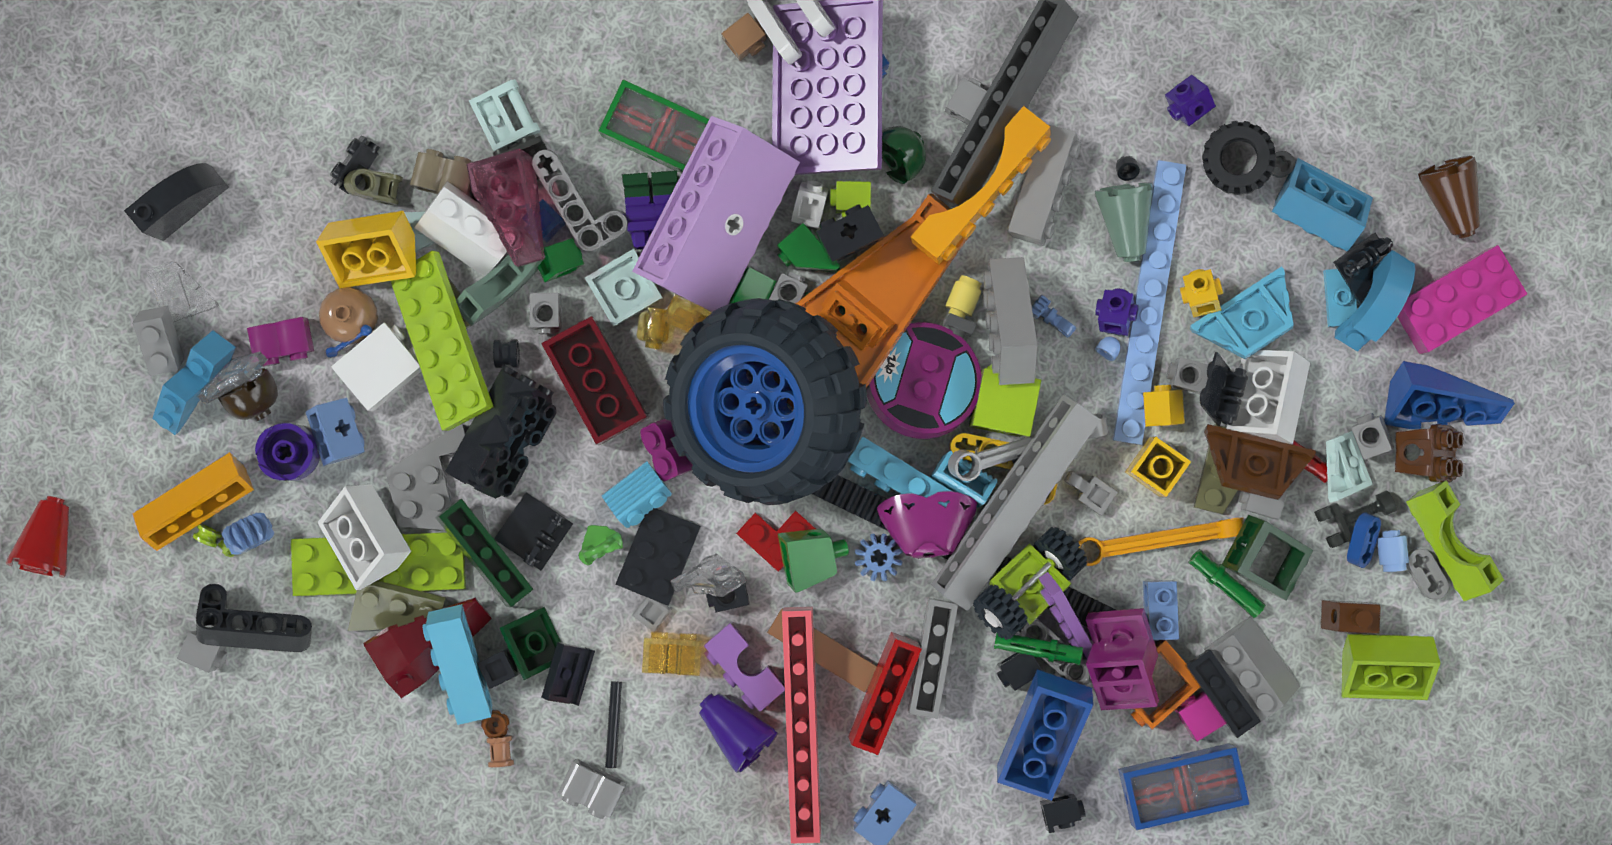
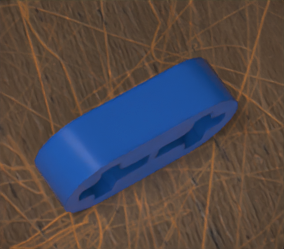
(1363, 540)

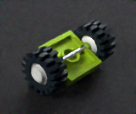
(1015, 590)

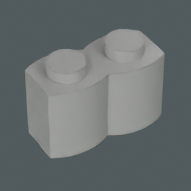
(592, 789)

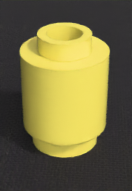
(964, 297)

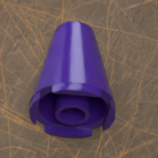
(736, 731)

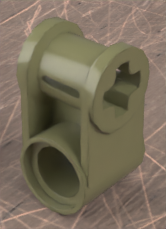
(378, 187)

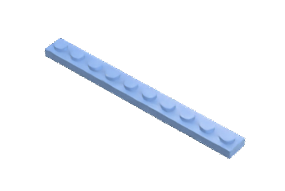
(1151, 300)

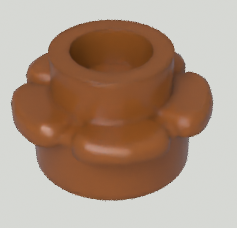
(499, 731)

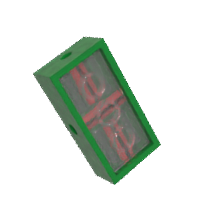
(652, 126)

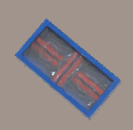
(1183, 786)

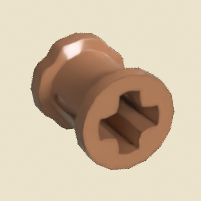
(500, 751)

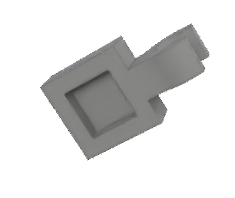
(1093, 493)

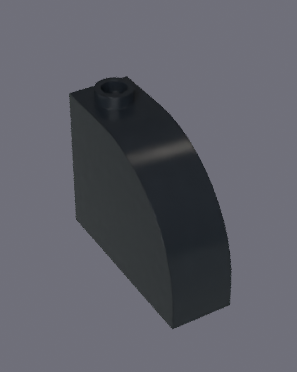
(176, 200)

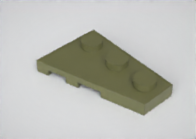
(388, 604)

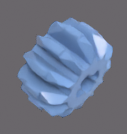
(247, 533)
(873, 565)

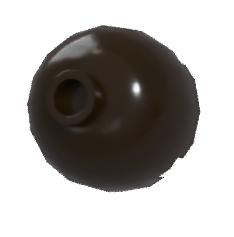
(251, 398)

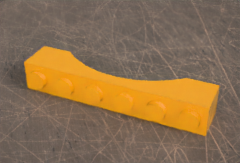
(943, 230)

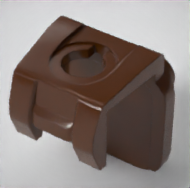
(1439, 454)

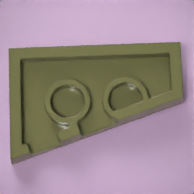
(1210, 493)

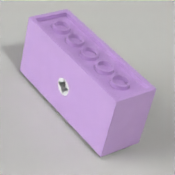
(716, 215)

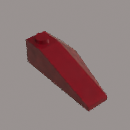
(404, 653)

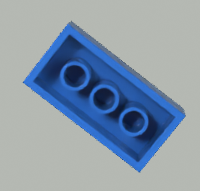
(1044, 735)

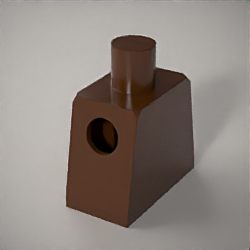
(1351, 616)

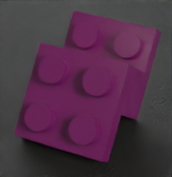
(1122, 659)

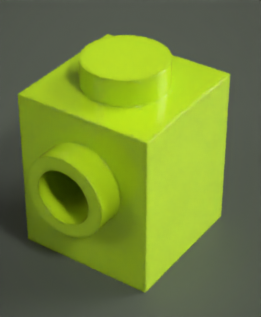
(849, 195)

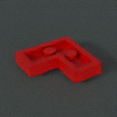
(765, 539)

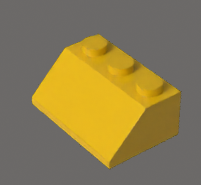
(369, 249)

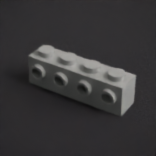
(1043, 188)
(931, 667)

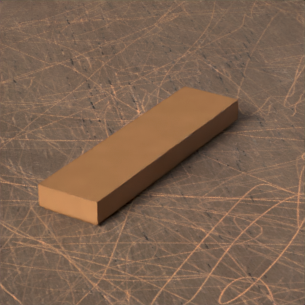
(834, 657)

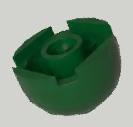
(903, 153)

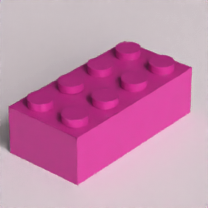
(1460, 299)

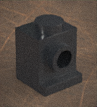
(1062, 812)

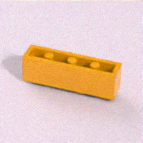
(192, 501)

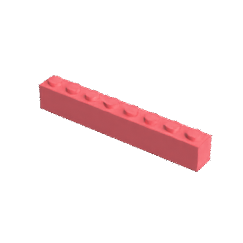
(801, 724)

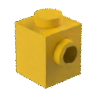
(1163, 406)

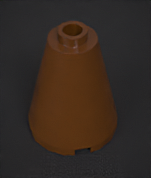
(1454, 194)

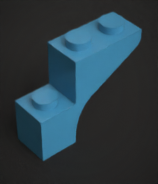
(180, 392)

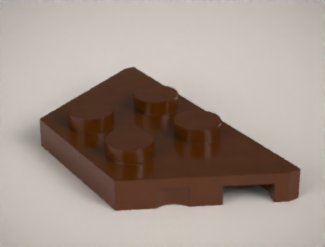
(1255, 462)

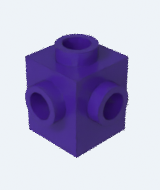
(1189, 100)
(1116, 311)

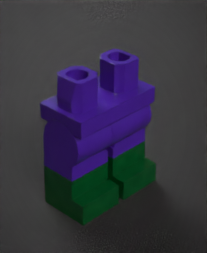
(640, 212)

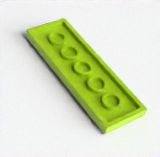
(442, 343)
(431, 565)

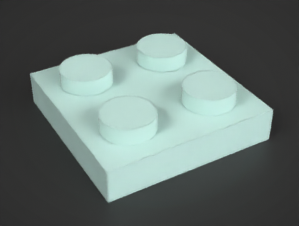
(621, 290)

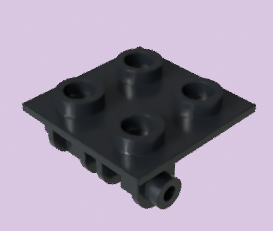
(1358, 264)
(1221, 391)
(533, 531)

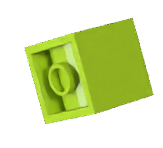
(1005, 407)

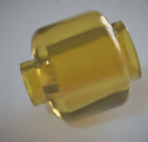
(653, 329)

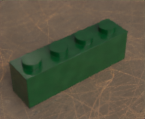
(484, 553)

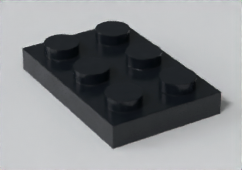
(658, 555)

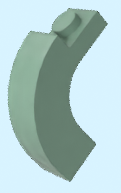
(494, 289)

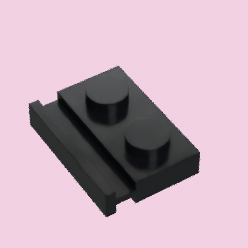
(568, 674)

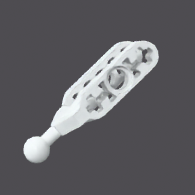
(777, 32)

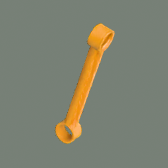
(1165, 538)

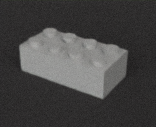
(1010, 321)

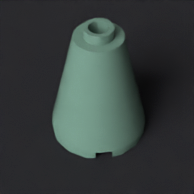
(1127, 217)

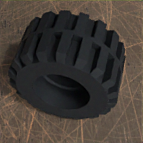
(1232, 133)

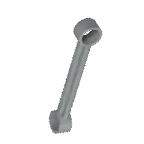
(1004, 453)

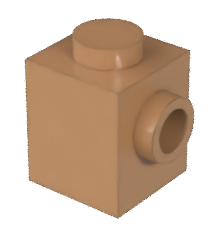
(745, 37)

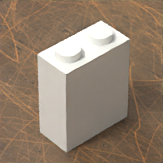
(378, 366)

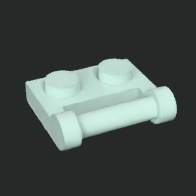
(495, 119)

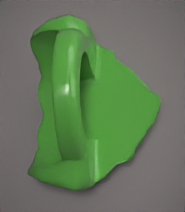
(598, 542)

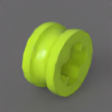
(207, 535)

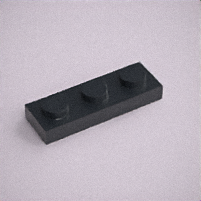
(1223, 693)

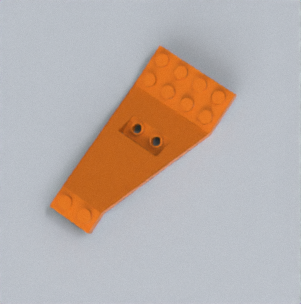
(880, 291)

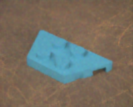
(1250, 318)

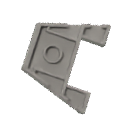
(420, 484)

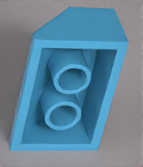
(1323, 205)

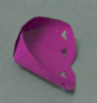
(928, 524)

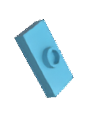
(1339, 298)

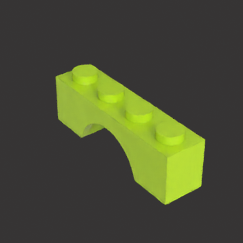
(1470, 572)

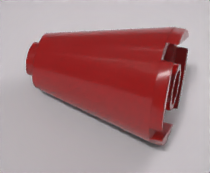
(44, 539)

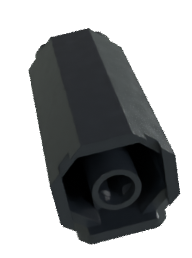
(494, 444)

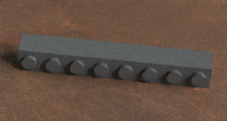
(1008, 93)

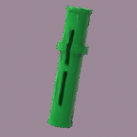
(1232, 588)
(1070, 653)

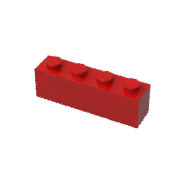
(884, 693)

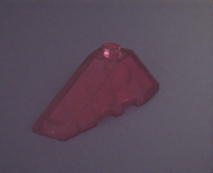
(510, 198)

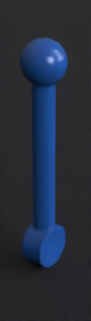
(333, 351)

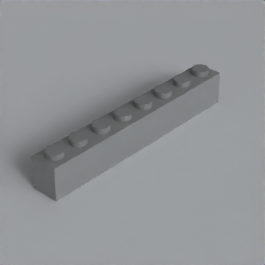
(1015, 502)

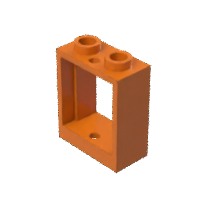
(1178, 665)

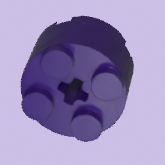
(273, 458)

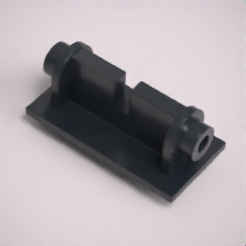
(358, 154)

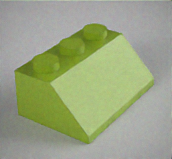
(1389, 666)

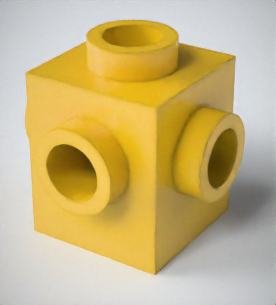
(1201, 292)

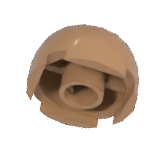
(346, 312)

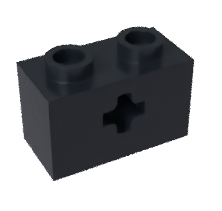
(841, 247)

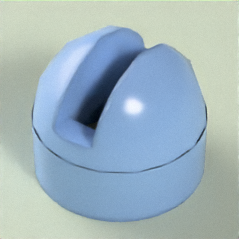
(1109, 345)

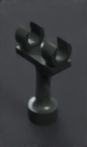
(1384, 503)

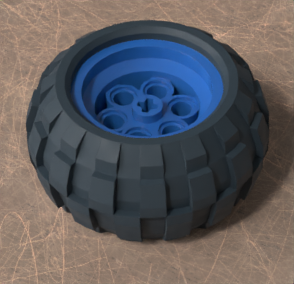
(718, 410)

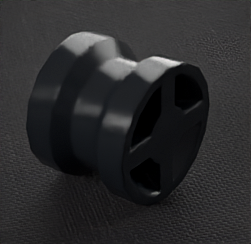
(506, 353)

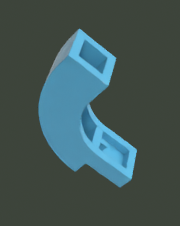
(1382, 305)

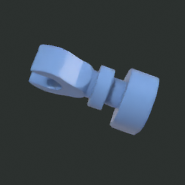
(1041, 308)

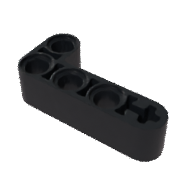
(295, 628)

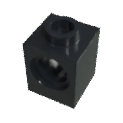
(741, 599)
(498, 668)
(1017, 670)

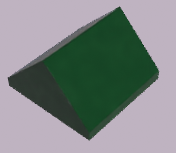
(531, 642)

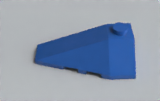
(1430, 395)

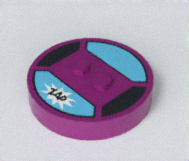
(926, 383)

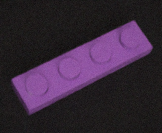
(1064, 613)

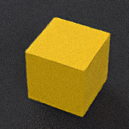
(1157, 466)

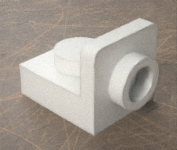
(810, 203)

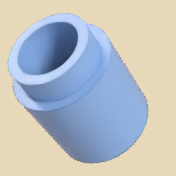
(1392, 551)

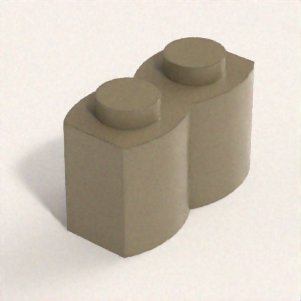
(434, 171)

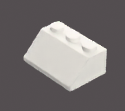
(462, 229)
(1272, 395)
(363, 535)

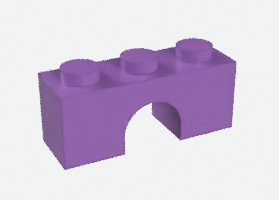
(758, 688)

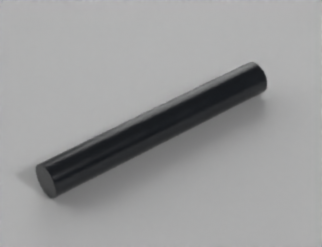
(613, 724)

